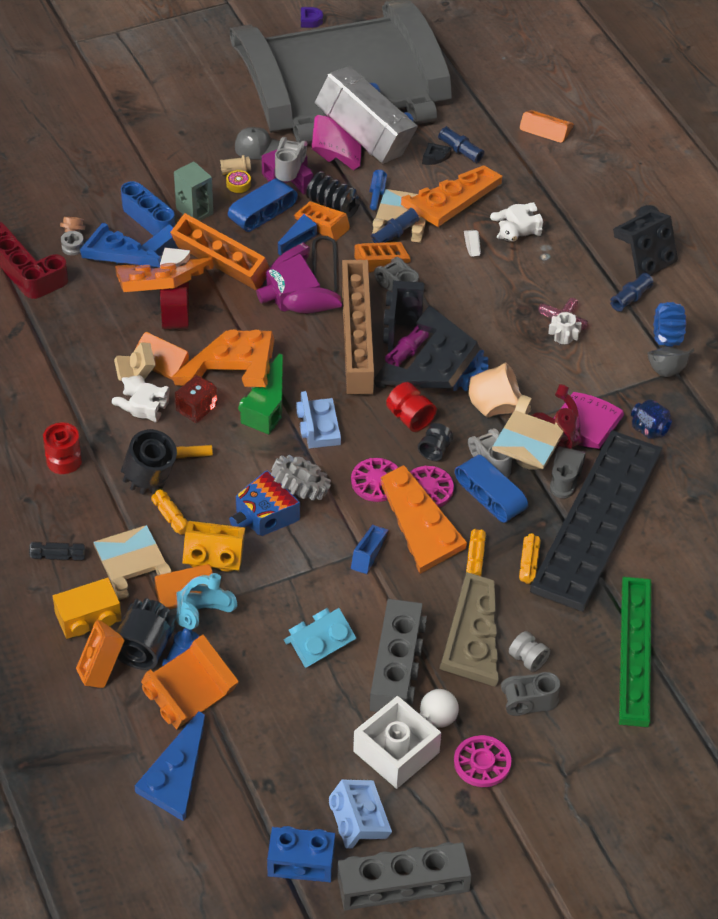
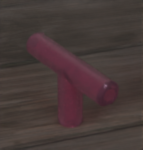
(568, 307)

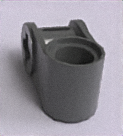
(395, 270)
(565, 471)
(530, 693)

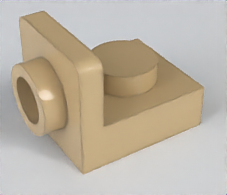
(139, 363)

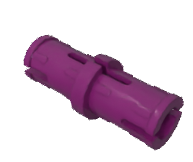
(406, 347)

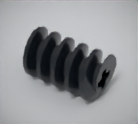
(333, 194)

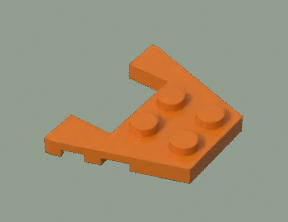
(167, 276)
(234, 352)

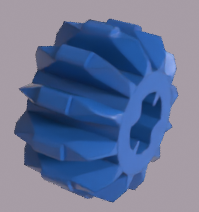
(669, 324)

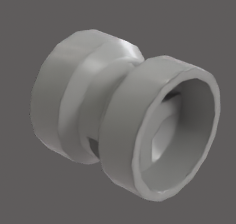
(531, 652)

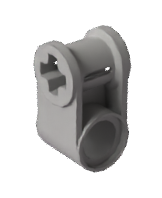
(289, 158)
(483, 446)

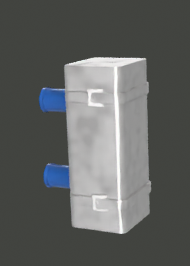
(366, 114)

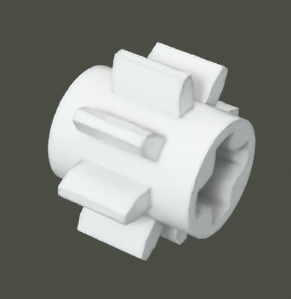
(565, 328)

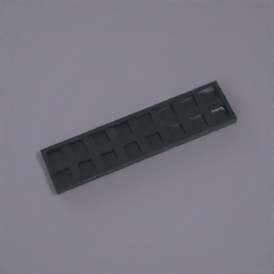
(596, 521)

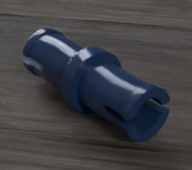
(461, 144)
(396, 226)
(631, 292)

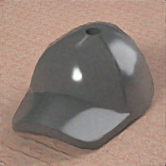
(254, 143)
(668, 360)

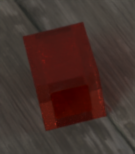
(196, 398)

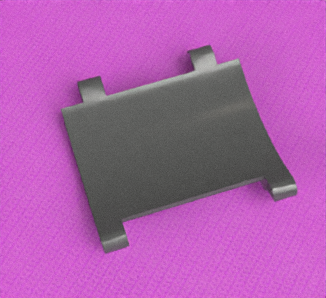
(388, 51)

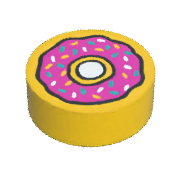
(238, 181)

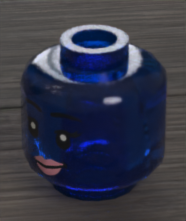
(651, 419)

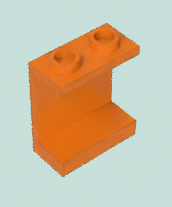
(189, 683)

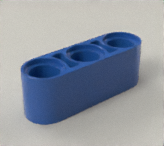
(262, 204)
(146, 208)
(491, 488)

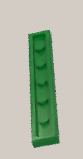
(635, 652)

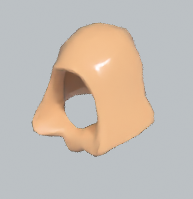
(495, 391)

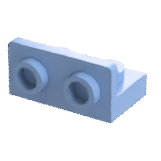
(318, 422)
(358, 812)

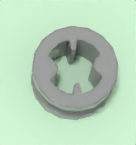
(72, 237)

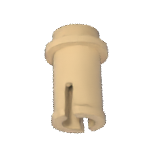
(235, 164)

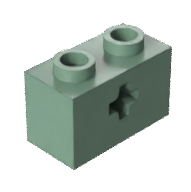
(193, 191)

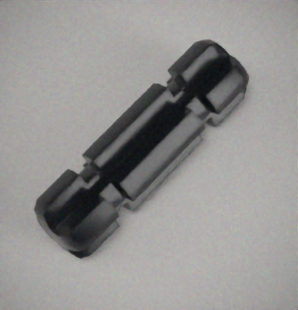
(57, 550)

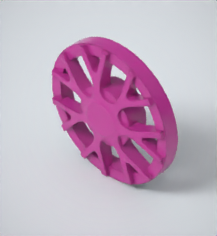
(373, 478)
(431, 484)
(482, 761)

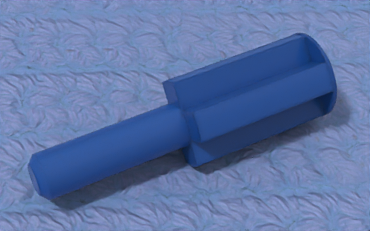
(377, 187)

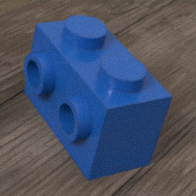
(301, 854)

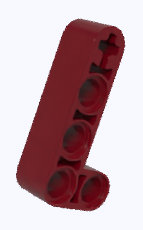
(30, 276)
(175, 307)

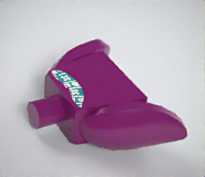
(295, 286)

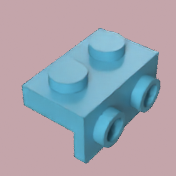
(321, 637)

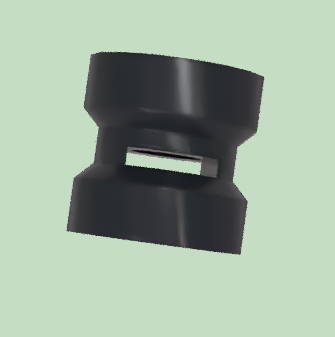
(435, 442)

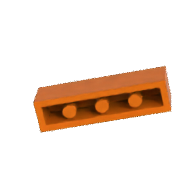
(227, 254)

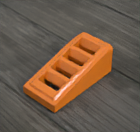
(328, 220)
(376, 253)

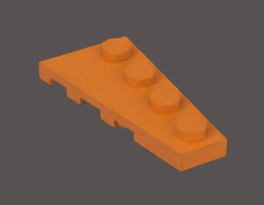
(452, 196)

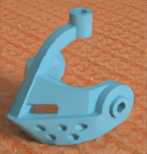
(210, 597)

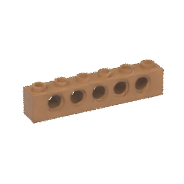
(357, 327)

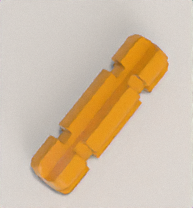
(170, 511)
(476, 552)
(529, 558)

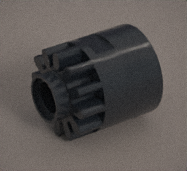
(149, 460)
(145, 633)

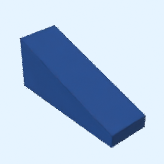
(300, 232)
(160, 241)
(368, 548)

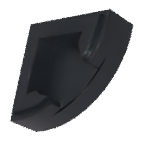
(436, 154)

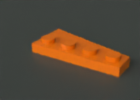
(425, 527)

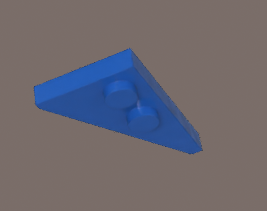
(117, 248)
(171, 776)

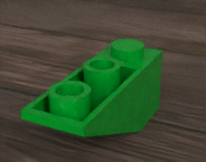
(264, 404)

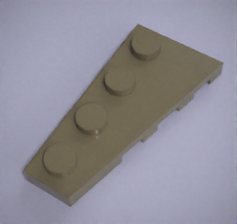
(472, 634)

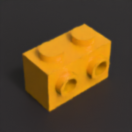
(213, 545)
(84, 605)

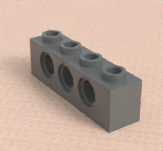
(397, 653)
(391, 887)

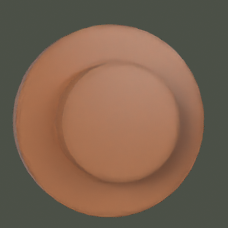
(72, 224)

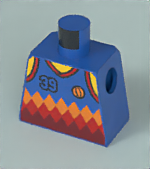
(265, 506)

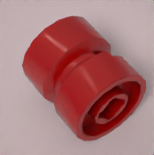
(412, 409)
(62, 448)

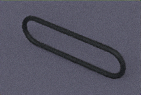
(334, 259)

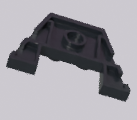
(439, 361)

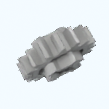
(301, 477)

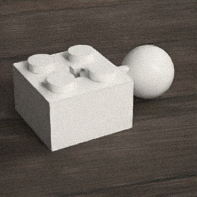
(400, 739)

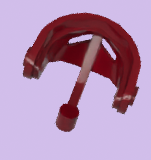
(565, 418)

